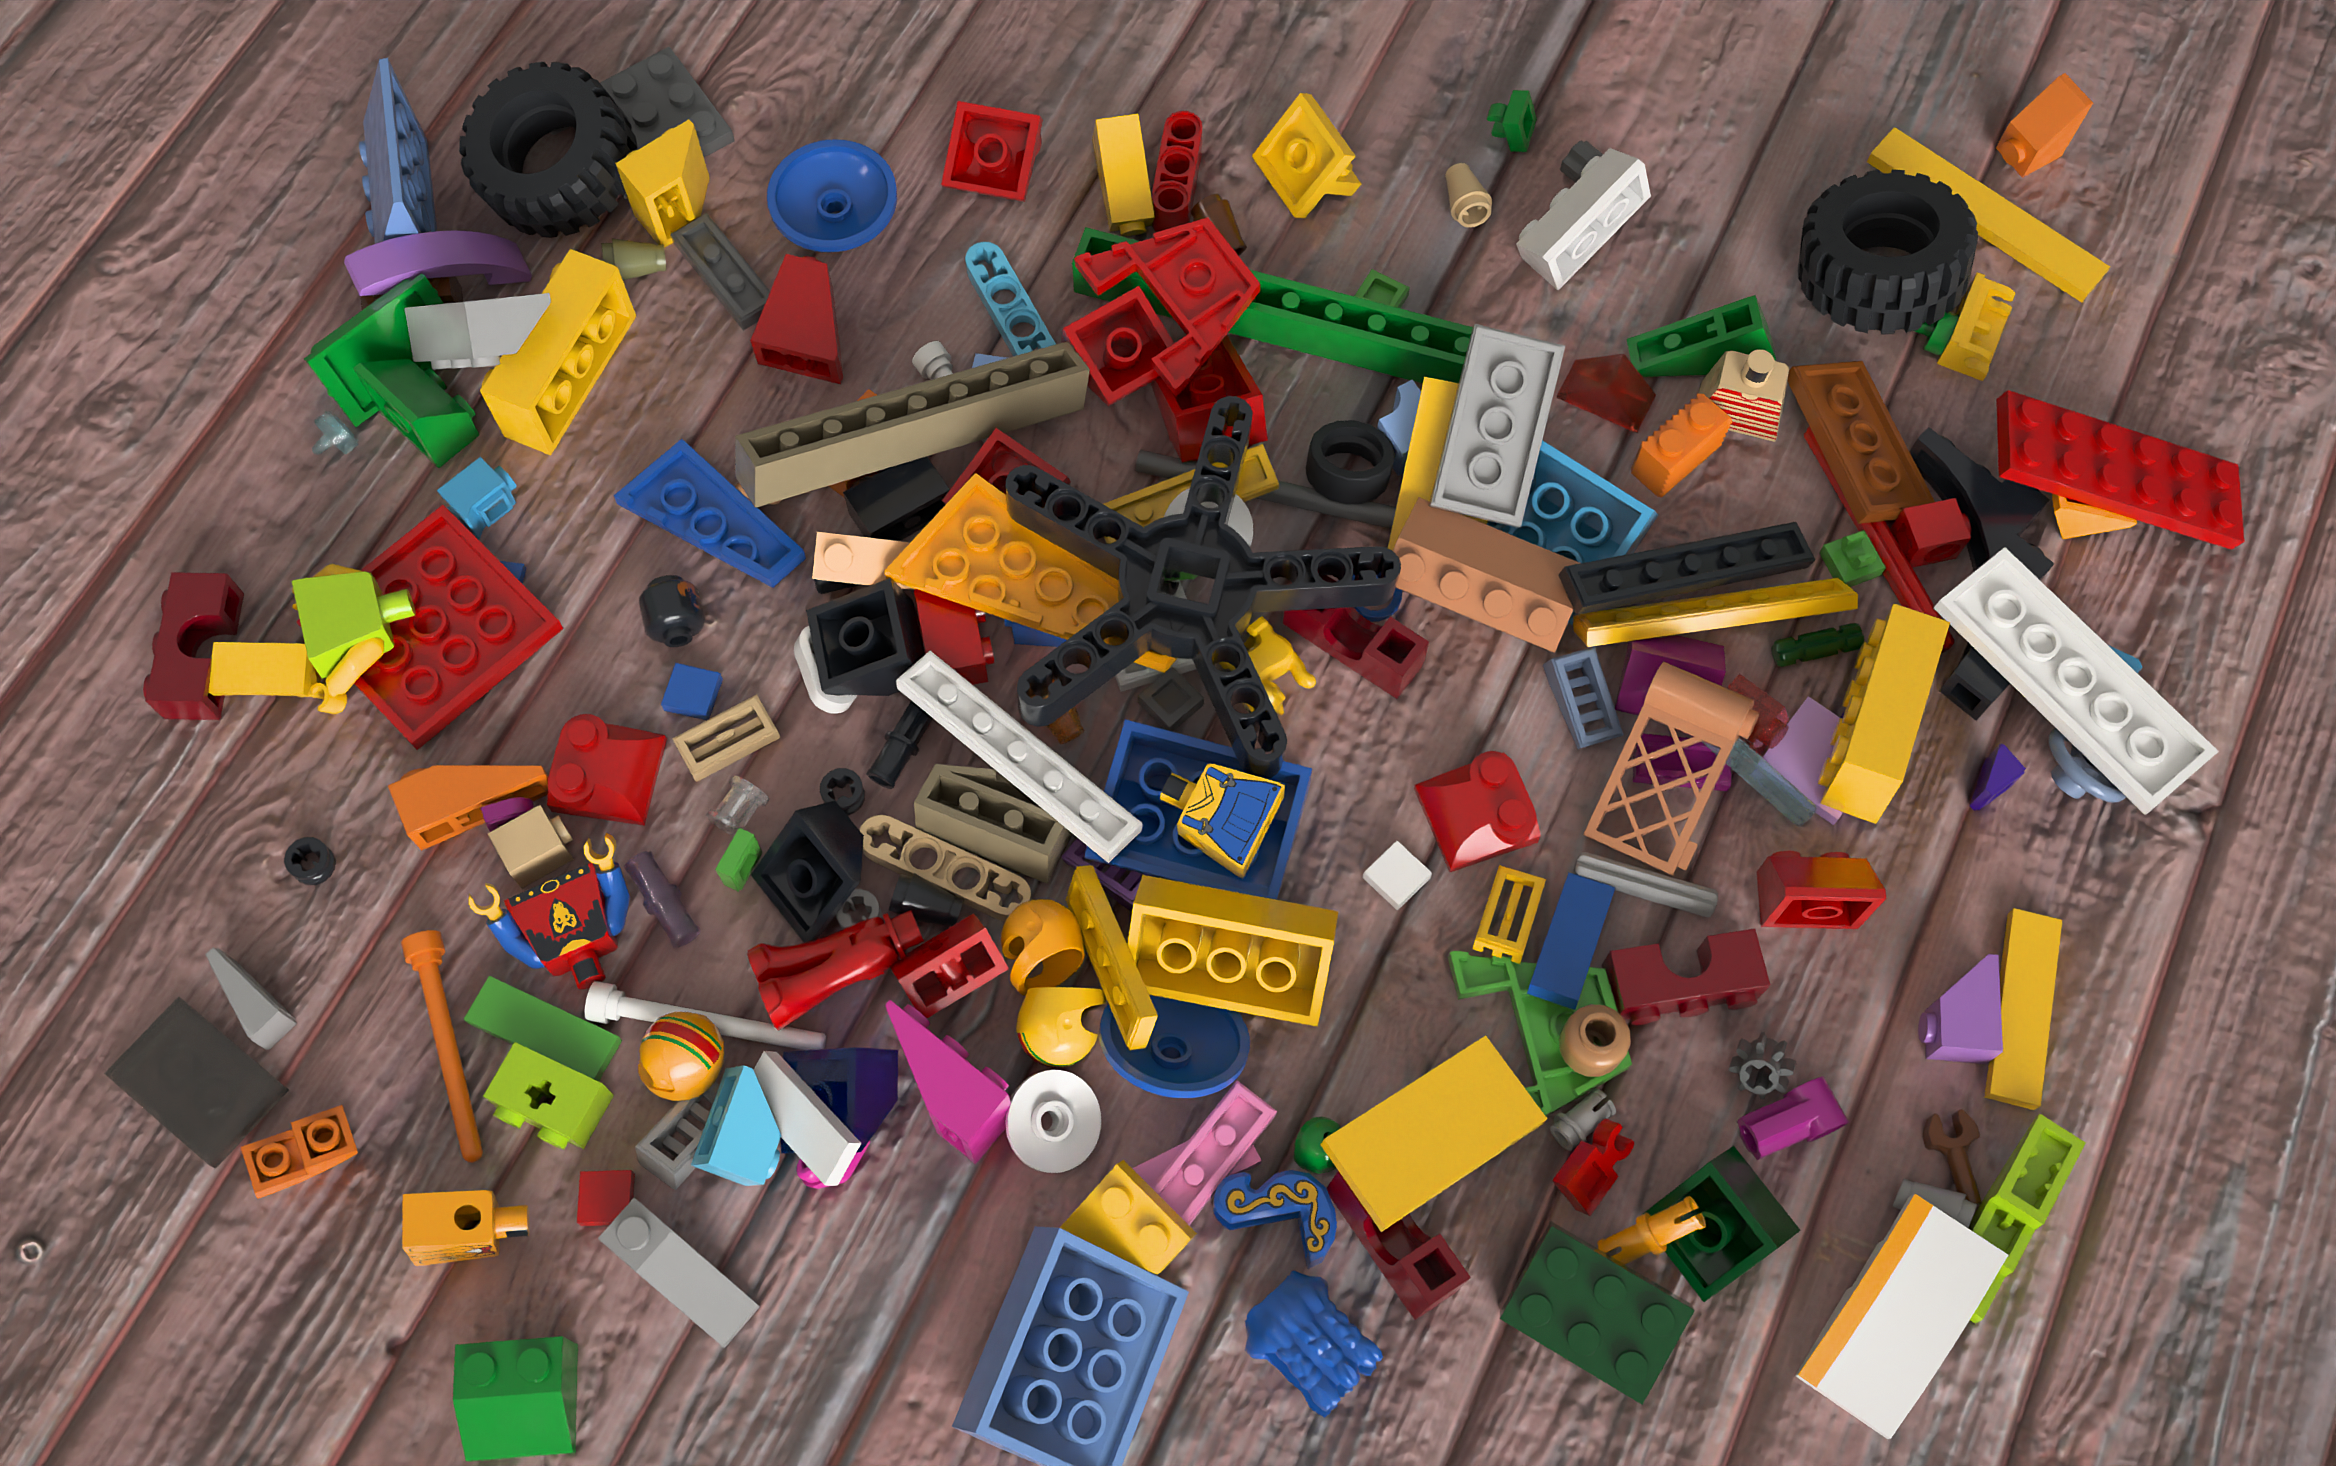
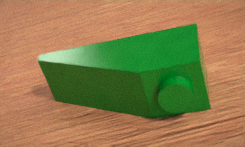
(1701, 340)

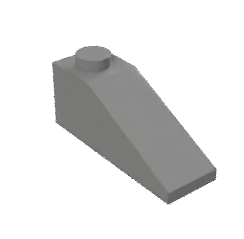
(678, 1272)

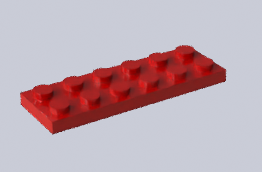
(2119, 470)

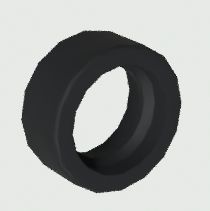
(1347, 485)

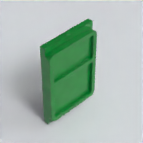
(369, 336)

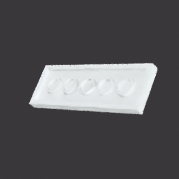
(2075, 680)

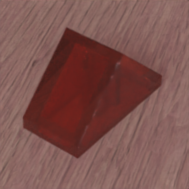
(1609, 389)

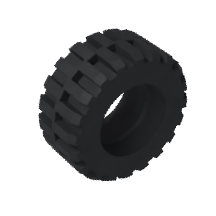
(519, 114)
(1892, 213)

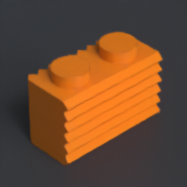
(1680, 445)

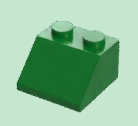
(419, 407)
(516, 1397)

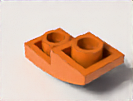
(299, 1153)

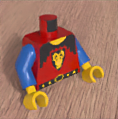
(566, 919)

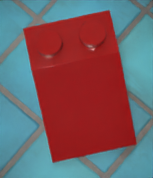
(1189, 411)

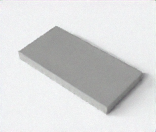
(1497, 425)

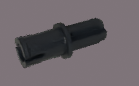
(899, 746)

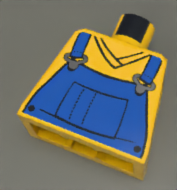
(1225, 813)

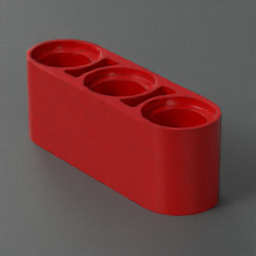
(1177, 170)

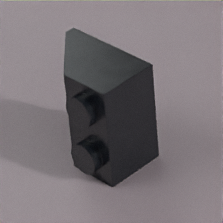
(865, 640)

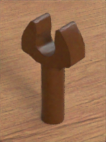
(1955, 1150)

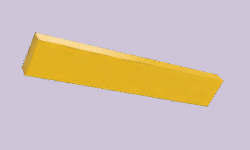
(1997, 218)
(1714, 612)

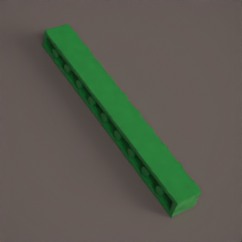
(1322, 323)

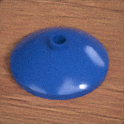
(830, 179)
(1188, 1053)

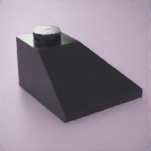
(812, 867)

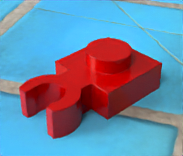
(1589, 1169)

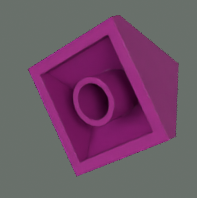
(1646, 656)

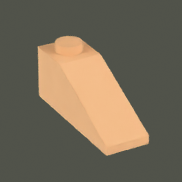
(854, 558)

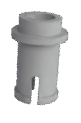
(1581, 1120)

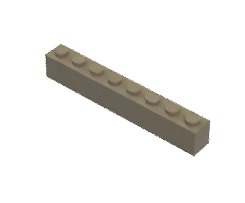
(909, 423)

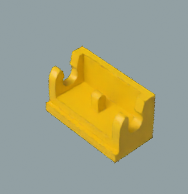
(1977, 328)
(261, 669)

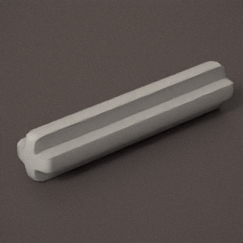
(1648, 884)

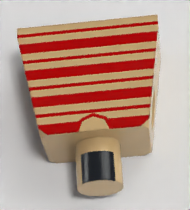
(1749, 391)

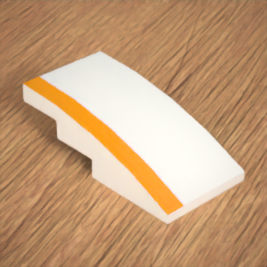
(1901, 1316)

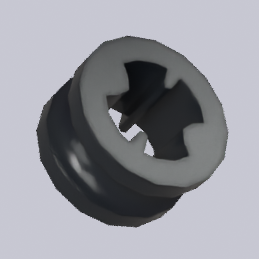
(841, 777)
(296, 853)

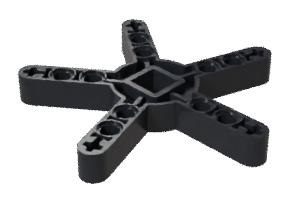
(1178, 627)

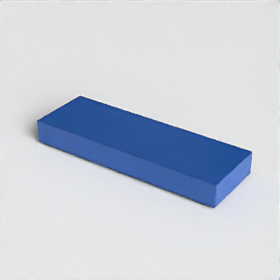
(1571, 941)

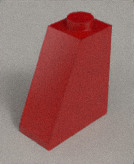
(800, 322)

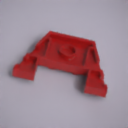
(1194, 279)

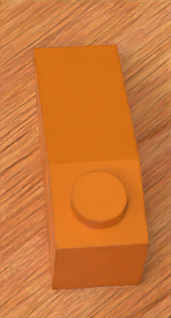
(449, 798)

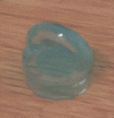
(334, 433)

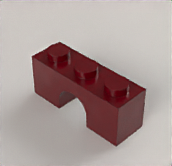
(193, 611)
(1381, 654)
(1729, 975)
(1414, 1264)

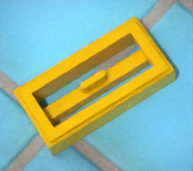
(1499, 943)

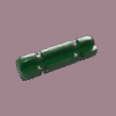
(1817, 644)

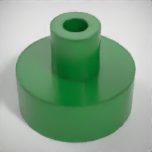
(1939, 333)

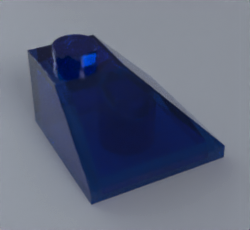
(852, 1082)

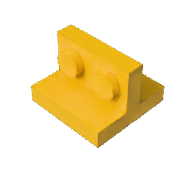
(1306, 157)

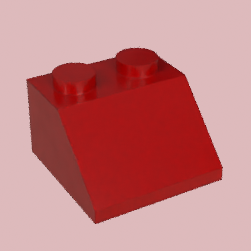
(1119, 345)
(1817, 891)

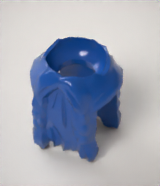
(1310, 1341)

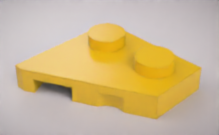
(1130, 1221)

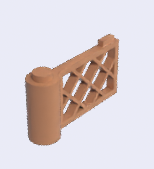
(1698, 710)

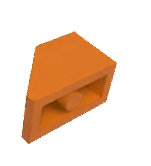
(2044, 126)

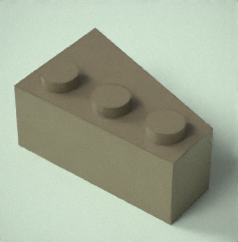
(990, 819)

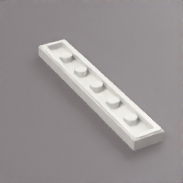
(1019, 756)

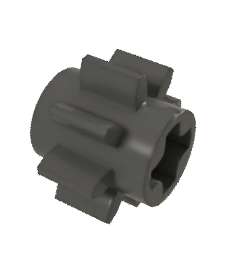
(1762, 1065)

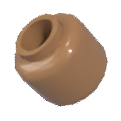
(1599, 1026)

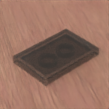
(196, 1082)

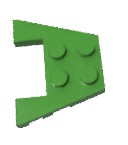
(1538, 1022)

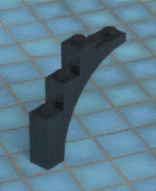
(1997, 519)

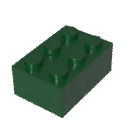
(1596, 1312)

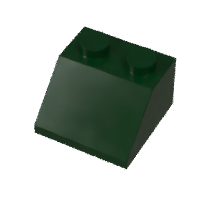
(1740, 1221)

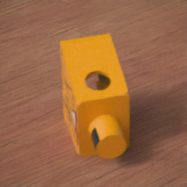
(436, 1225)

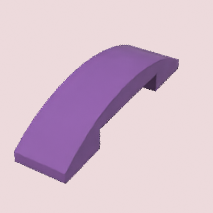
(436, 255)

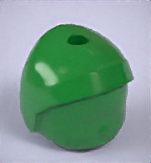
(1308, 1151)

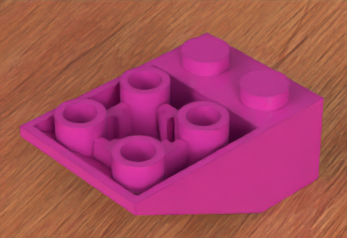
(962, 1101)

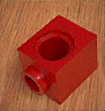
(1932, 532)

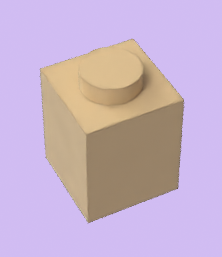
(532, 845)

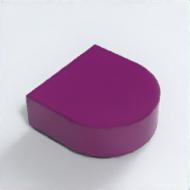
(505, 811)

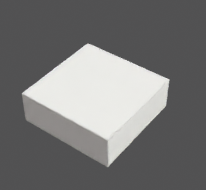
(1397, 875)

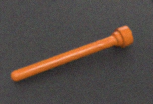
(424, 954)

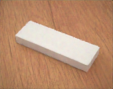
(805, 1120)

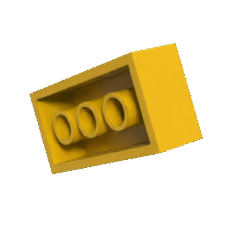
(562, 358)
(1882, 713)
(1232, 949)

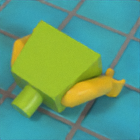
(345, 627)

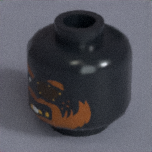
(671, 610)

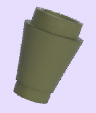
(634, 257)

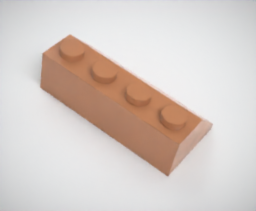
(1484, 574)

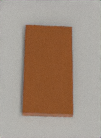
(1859, 439)

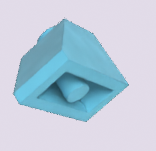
(739, 1132)

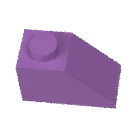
(1966, 1018)

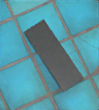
(722, 269)

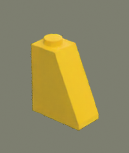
(1123, 174)

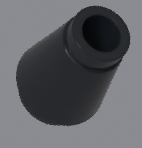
(925, 900)

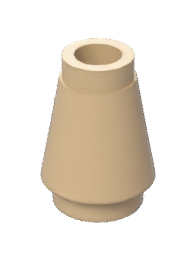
(1467, 197)

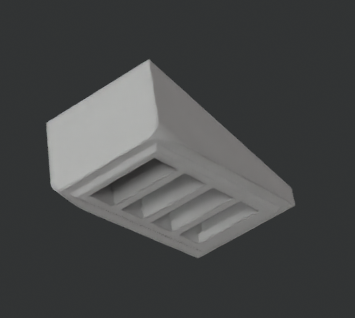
(257, 1010)
(660, 1136)

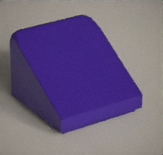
(1997, 775)

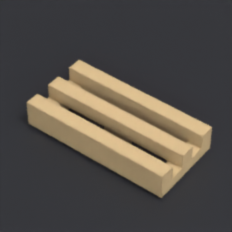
(734, 752)

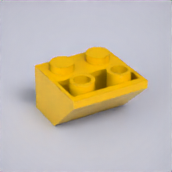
(666, 182)

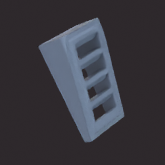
(1593, 677)

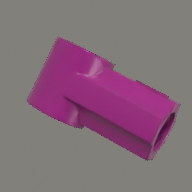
(1802, 1114)

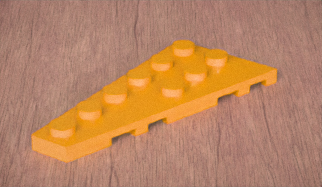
(1002, 568)

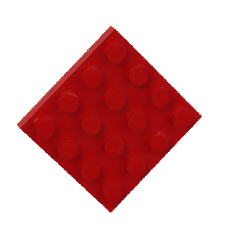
(467, 628)

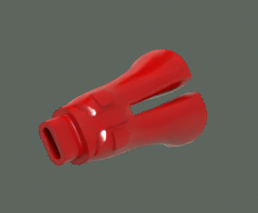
(807, 973)

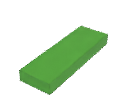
(542, 1028)

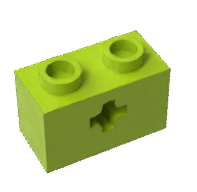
(528, 1077)

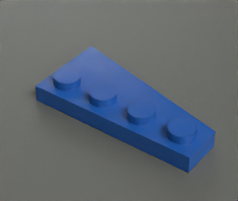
(707, 511)

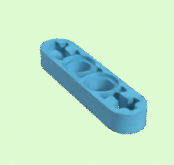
(1008, 314)

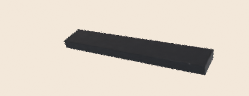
(1685, 567)

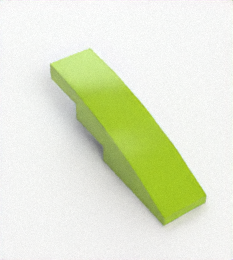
(2024, 1195)

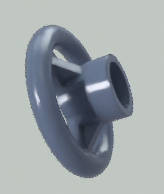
(2077, 774)

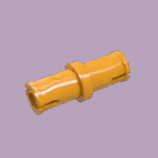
(1653, 1232)

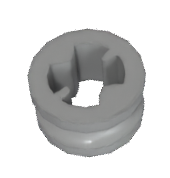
(858, 896)

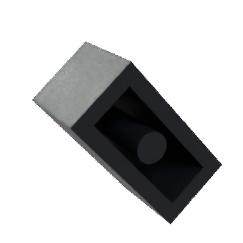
(896, 500)

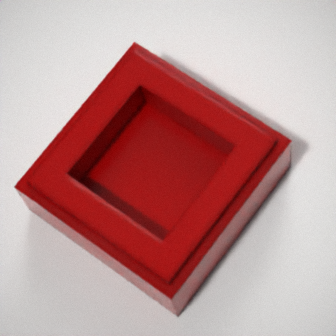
(603, 1195)

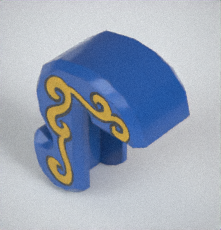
(1280, 1198)

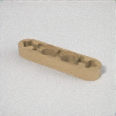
(949, 861)

